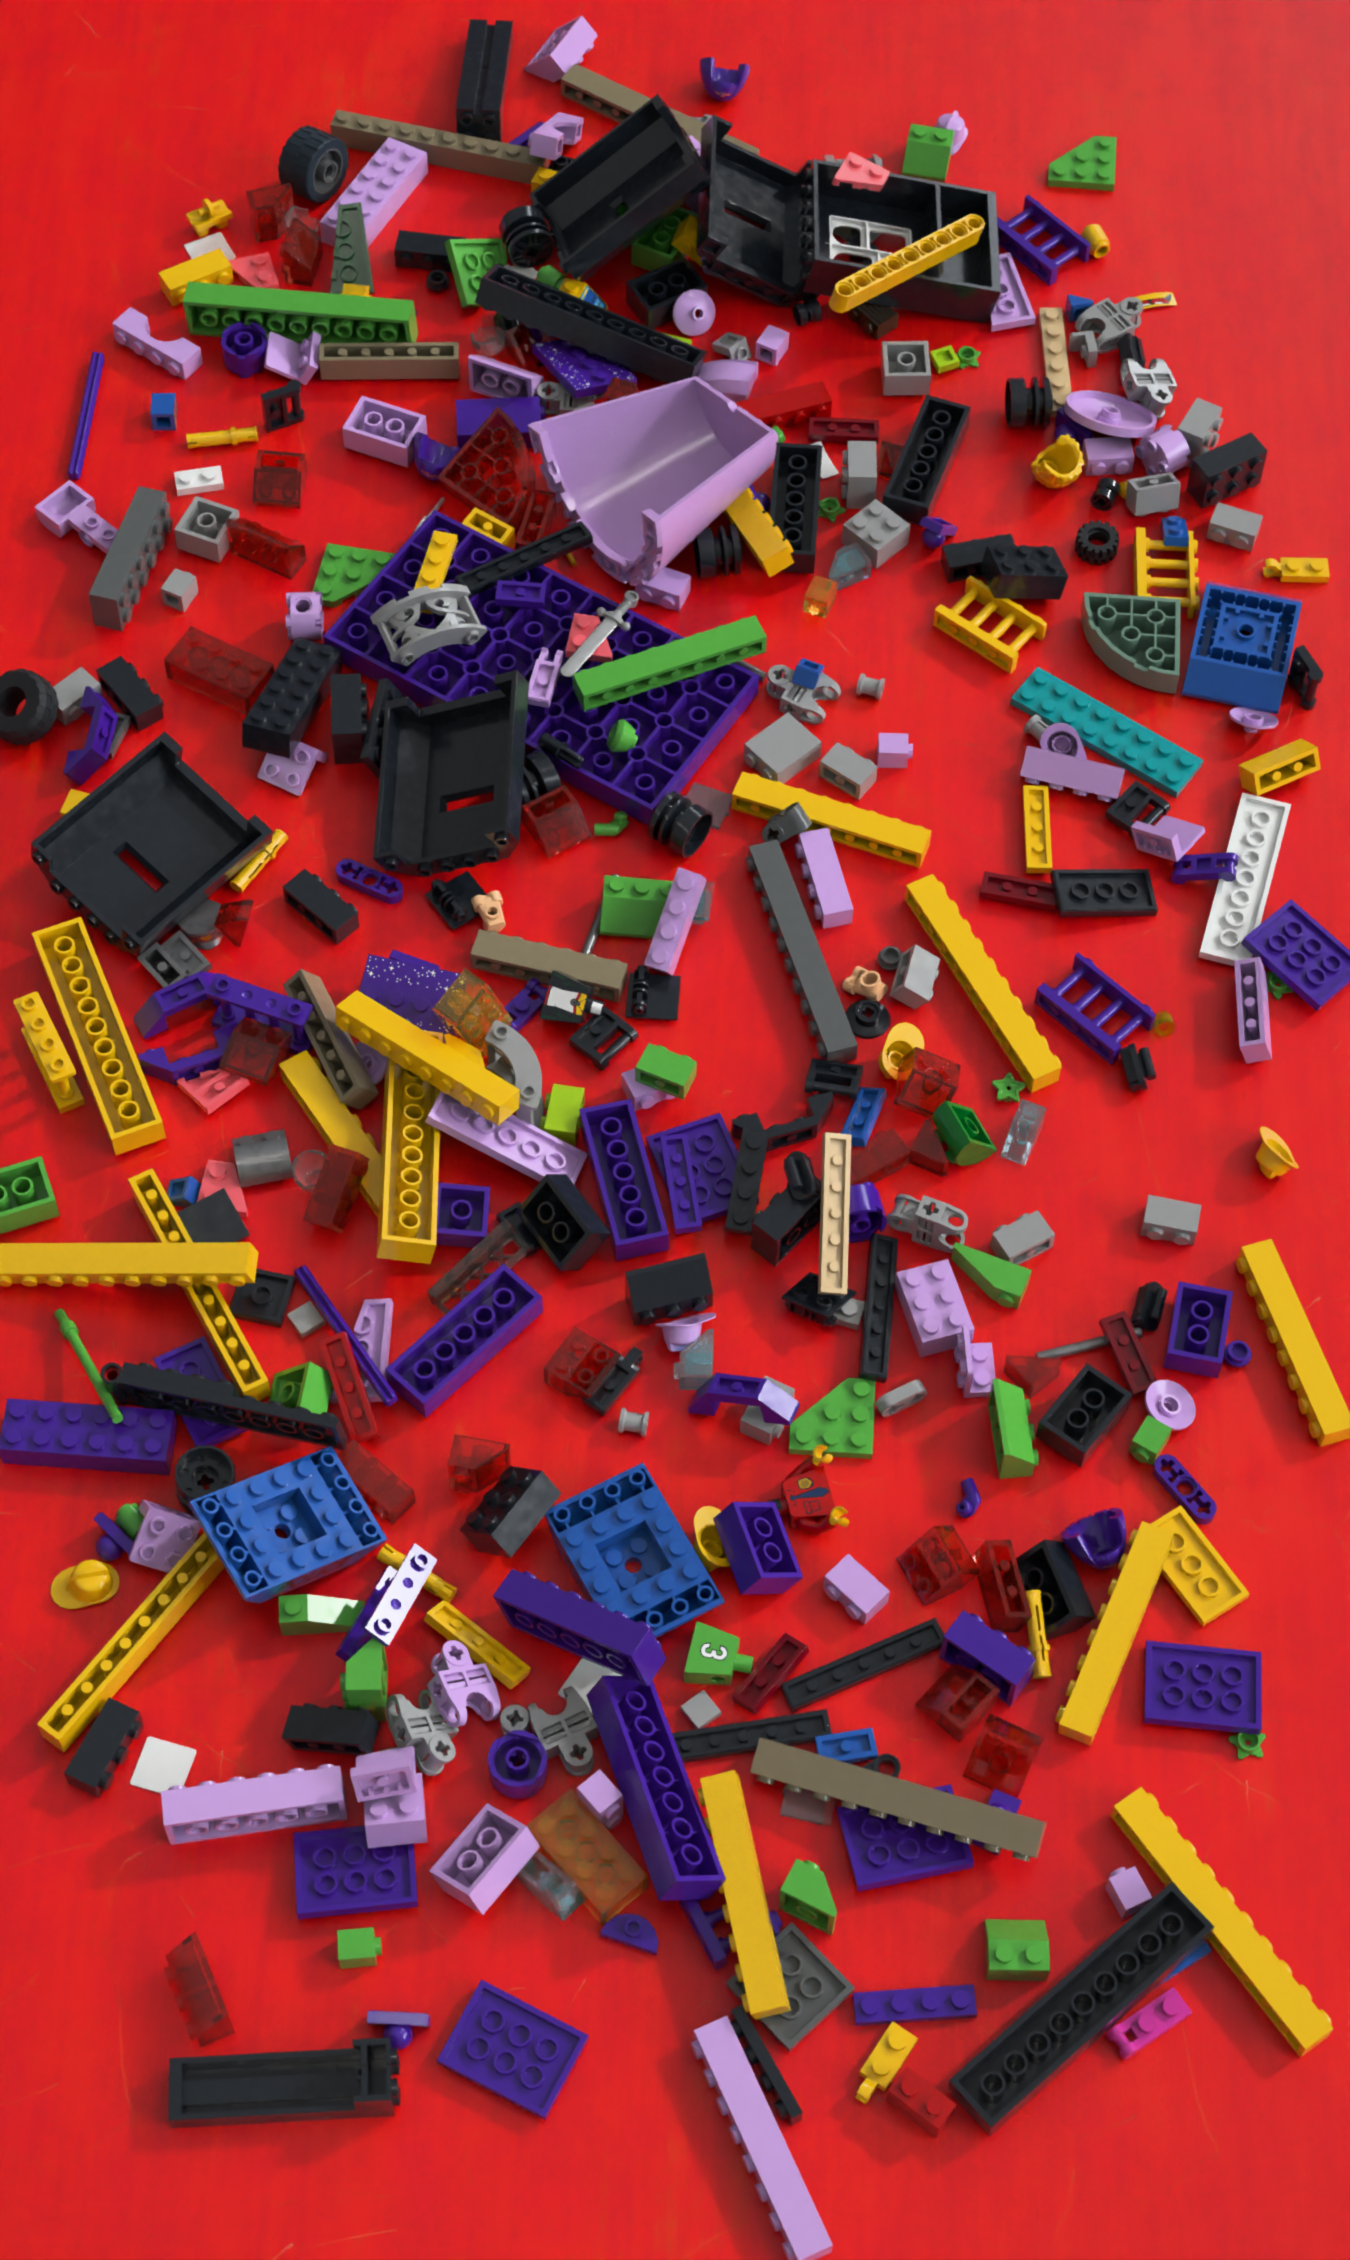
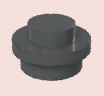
(889, 958)

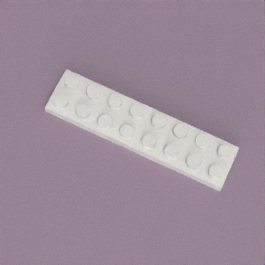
(1241, 903)

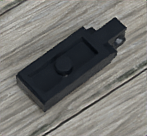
(615, 1382)

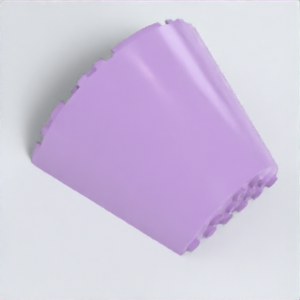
(651, 470)

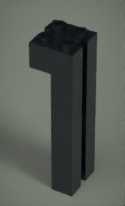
(484, 79)
(285, 2086)

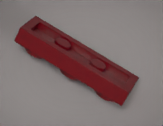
(843, 429)
(1018, 891)
(1127, 1352)
(770, 1673)

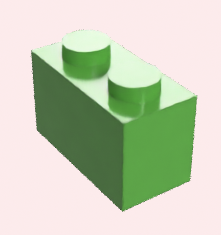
(666, 1071)

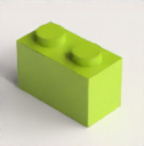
(563, 1112)

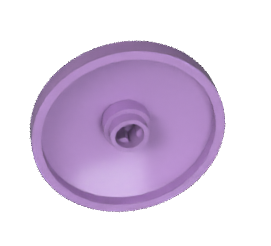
(1110, 414)

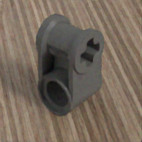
(786, 824)

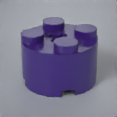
(244, 348)
(865, 1212)
(504, 1756)

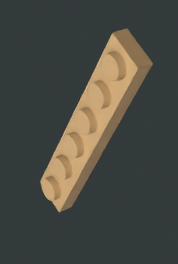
(1055, 355)
(834, 1214)

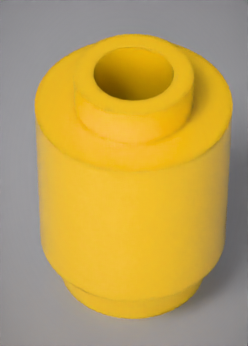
(1096, 237)

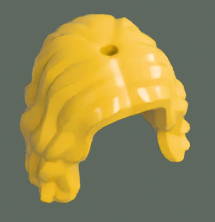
(1058, 463)

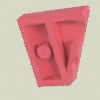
(861, 173)
(256, 271)
(580, 630)
(213, 1088)
(220, 1176)

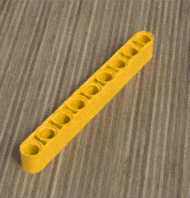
(906, 263)

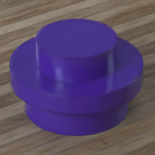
(1237, 1354)

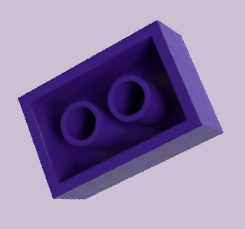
(1198, 1329)
(757, 1548)
(988, 1652)

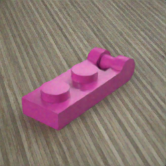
(1149, 2023)

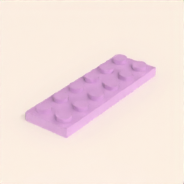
(511, 1142)

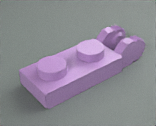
(544, 678)

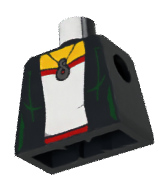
(569, 999)

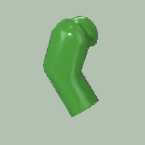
(614, 827)

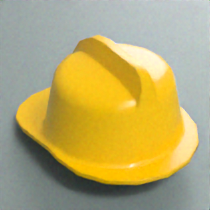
(899, 1042)
(1274, 1154)
(707, 1541)
(85, 1585)

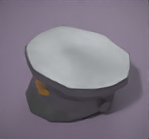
(200, 925)

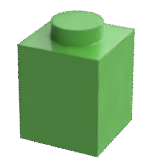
(1150, 1440)
(358, 1947)

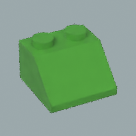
(928, 152)
(303, 1387)
(808, 1896)
(1016, 1950)

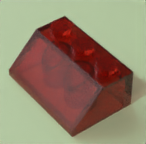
(265, 547)
(197, 1992)

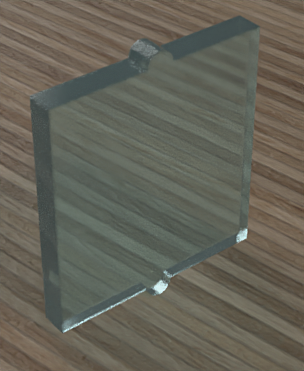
(712, 800)
(807, 1808)

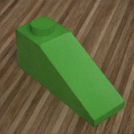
(996, 1277)
(316, 1614)

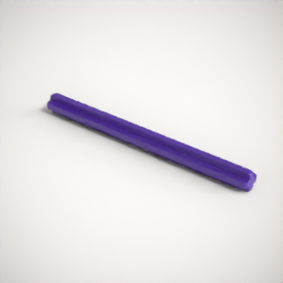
(85, 415)
(338, 1325)

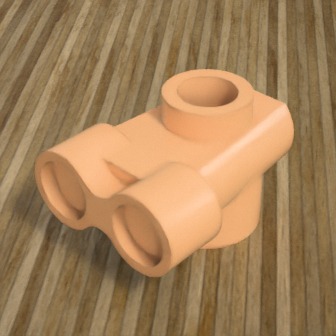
(490, 910)
(865, 983)

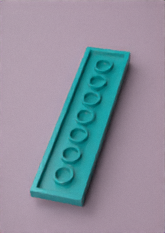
(1108, 732)

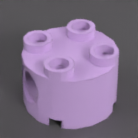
(1163, 451)
(305, 616)

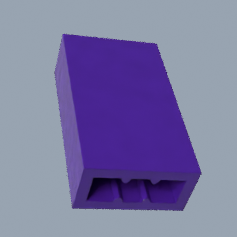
(474, 412)

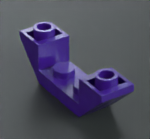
(85, 762)
(170, 1000)
(155, 1063)
(774, 1403)

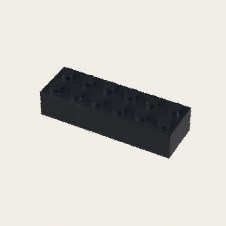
(926, 459)
(797, 500)
(291, 698)

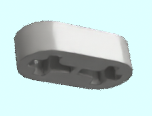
(901, 1398)

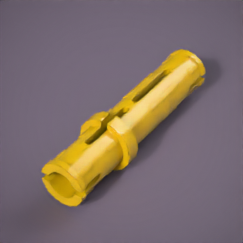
(221, 437)
(252, 869)
(432, 1584)
(1037, 1636)

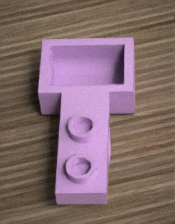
(74, 508)

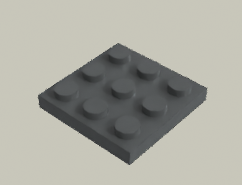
(811, 1986)

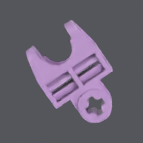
(462, 1686)

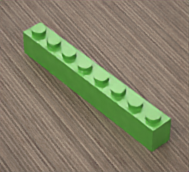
(669, 662)

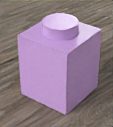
(772, 345)
(893, 750)
(1127, 1891)

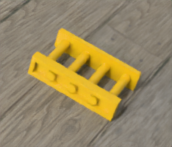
(1143, 563)
(987, 643)
(48, 1052)

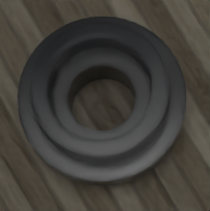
(437, 280)

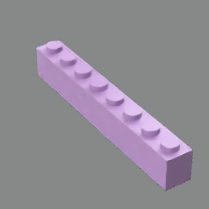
(762, 2141)

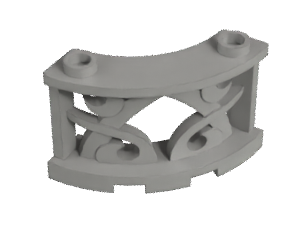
(456, 628)
(516, 1063)

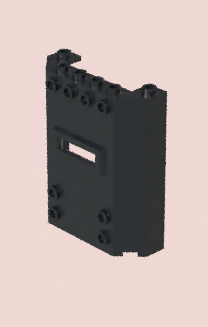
(639, 164)
(763, 192)
(446, 757)
(168, 825)

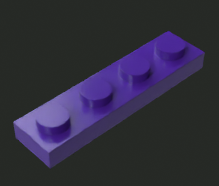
(680, 1183)
(914, 2005)

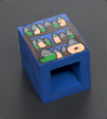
(164, 411)

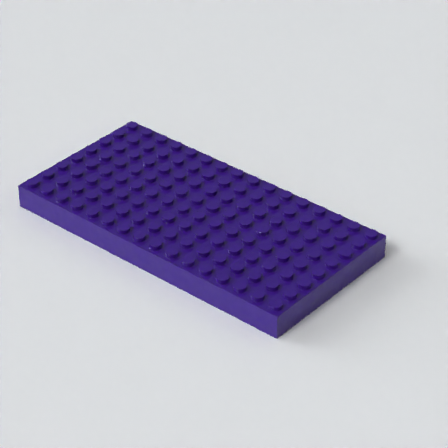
(674, 722)

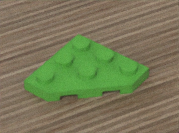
(1086, 166)
(470, 262)
(347, 572)
(839, 1421)

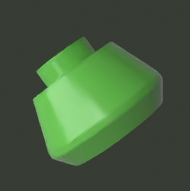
(621, 737)

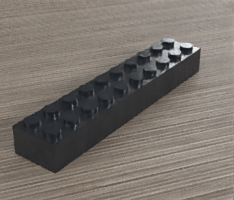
(588, 326)
(1080, 2009)

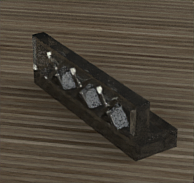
(474, 1262)

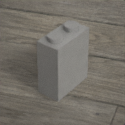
(782, 749)

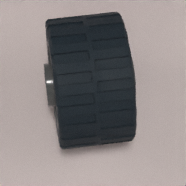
(313, 164)

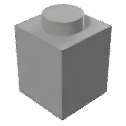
(179, 590)

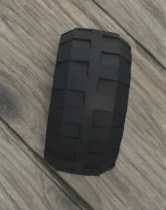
(38, 712)

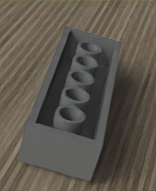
(130, 558)

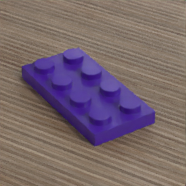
(198, 1359)

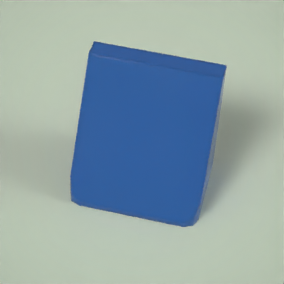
(1076, 306)
(807, 673)
(183, 1191)

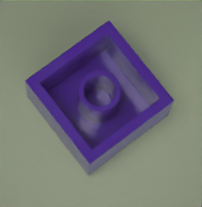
(462, 1214)

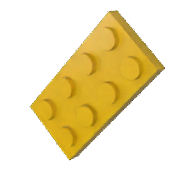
(1198, 1570)

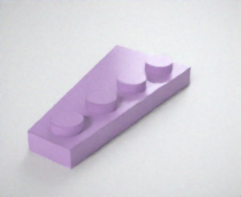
(1013, 305)
(374, 1334)

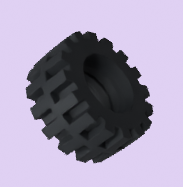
(1100, 532)

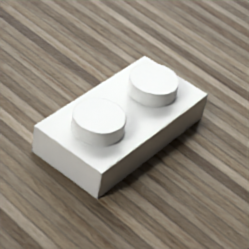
(199, 480)

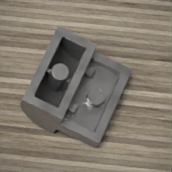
(174, 960)
(262, 1158)

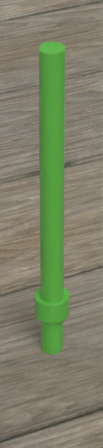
(70, 1332)

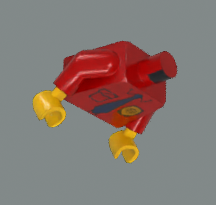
(808, 1497)

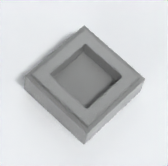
(306, 1319)
(700, 1710)

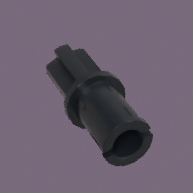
(560, 751)

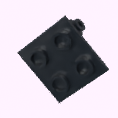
(454, 899)
(652, 995)
(806, 1301)

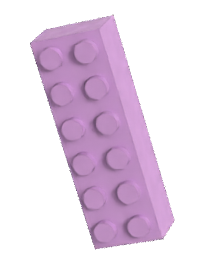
(380, 188)
(254, 1804)

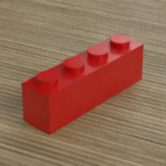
(790, 406)

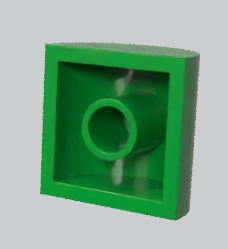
(962, 1134)

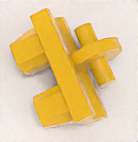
(209, 215)

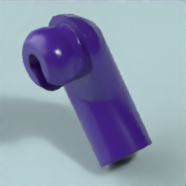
(971, 1500)

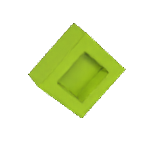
(944, 359)

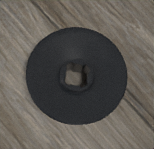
(868, 1027)

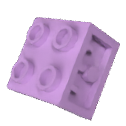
(291, 358)
(291, 772)
(1168, 838)
(975, 1365)
(163, 1536)
(384, 1774)

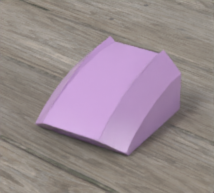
(731, 377)

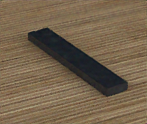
(525, 558)
(878, 1308)
(862, 1665)
(744, 1736)

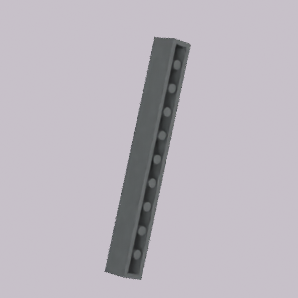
(801, 952)

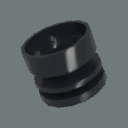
(526, 236)
(1031, 402)
(717, 551)
(538, 777)
(680, 824)
(202, 1467)

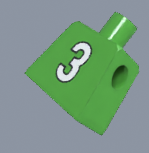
(714, 1657)

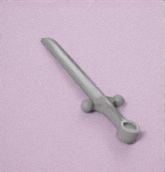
(611, 620)

